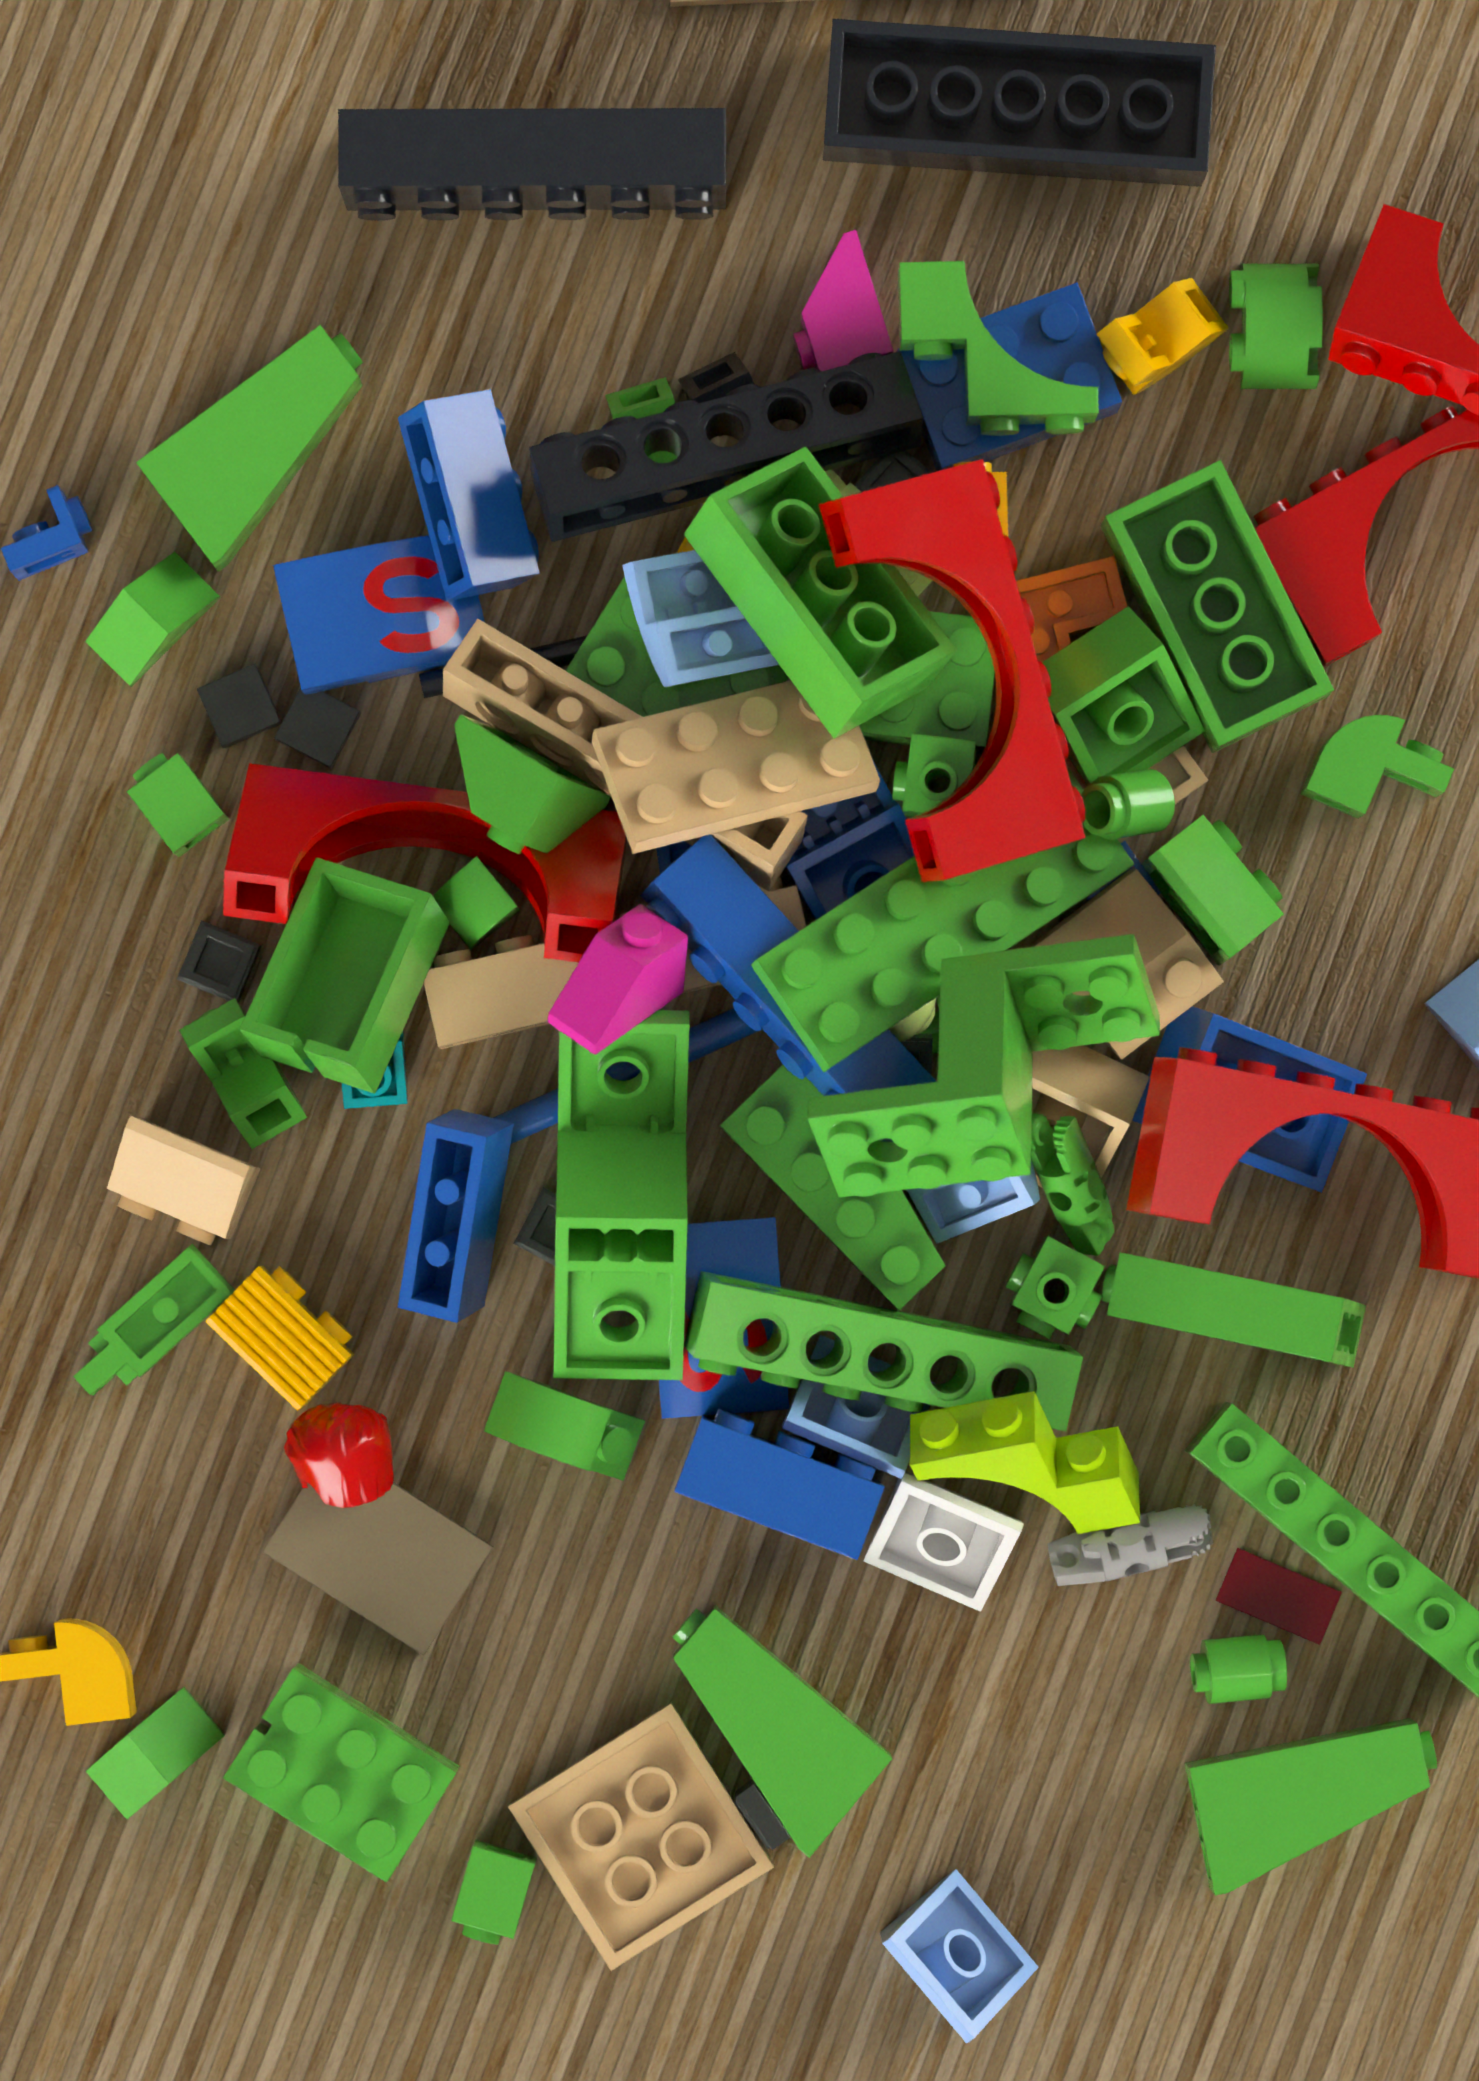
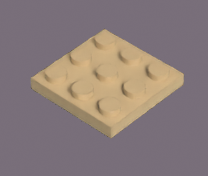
(641, 1836)

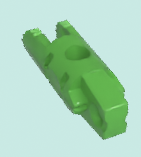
(1072, 1183)

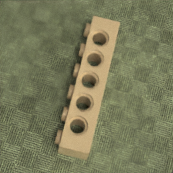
(557, 720)

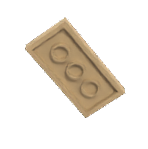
(727, 765)

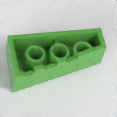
(873, 1232)

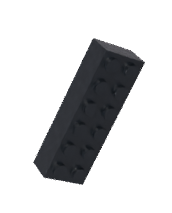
(1019, 102)
(532, 162)

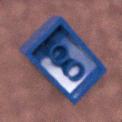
(1296, 1150)

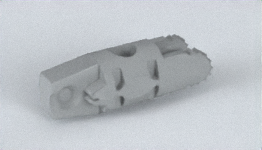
(1132, 1548)

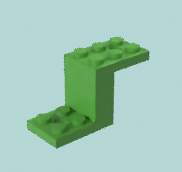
(981, 1108)
(622, 1204)

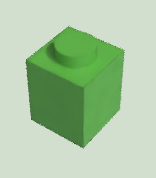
(176, 802)
(493, 1892)

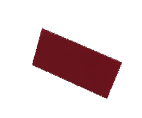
(1278, 1596)

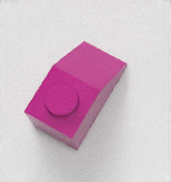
(842, 312)
(621, 979)

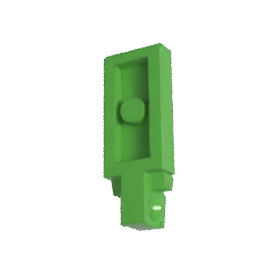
(155, 1320)

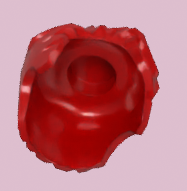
(342, 1453)

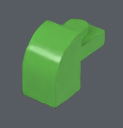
(1362, 752)
(247, 1084)
(564, 1426)

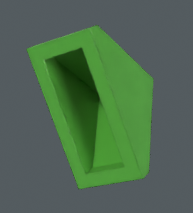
(151, 617)
(155, 1753)

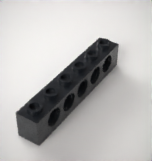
(644, 488)

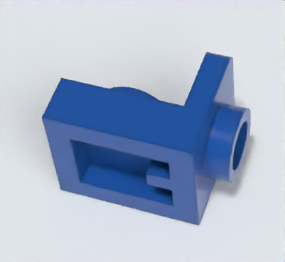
(42, 547)

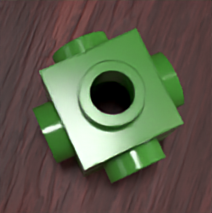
(932, 759)
(1076, 1274)

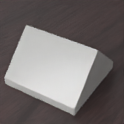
(943, 1541)

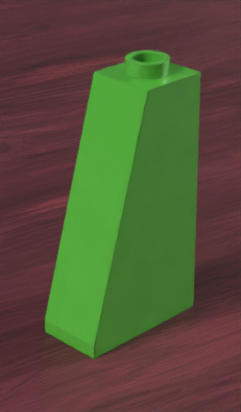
(250, 444)
(1234, 1309)
(786, 1734)
(1294, 1795)

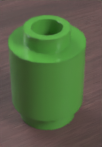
(1128, 804)
(1239, 1668)

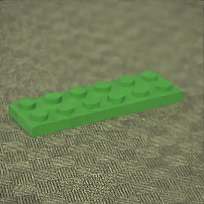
(885, 945)

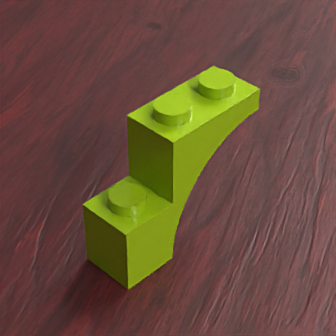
(1012, 1443)

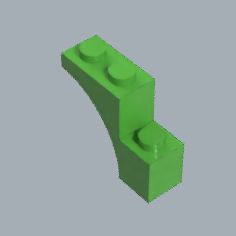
(999, 391)

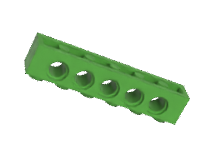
(728, 1304)
(1342, 1540)

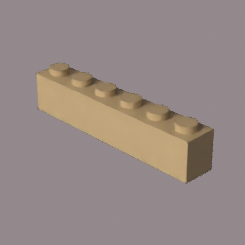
(519, 985)

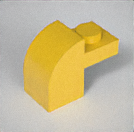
(1160, 335)
(90, 1665)

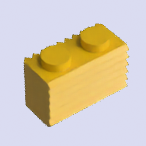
(281, 1335)

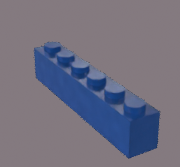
(730, 928)

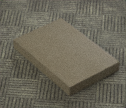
(382, 1559)

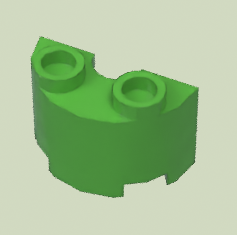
(1278, 325)

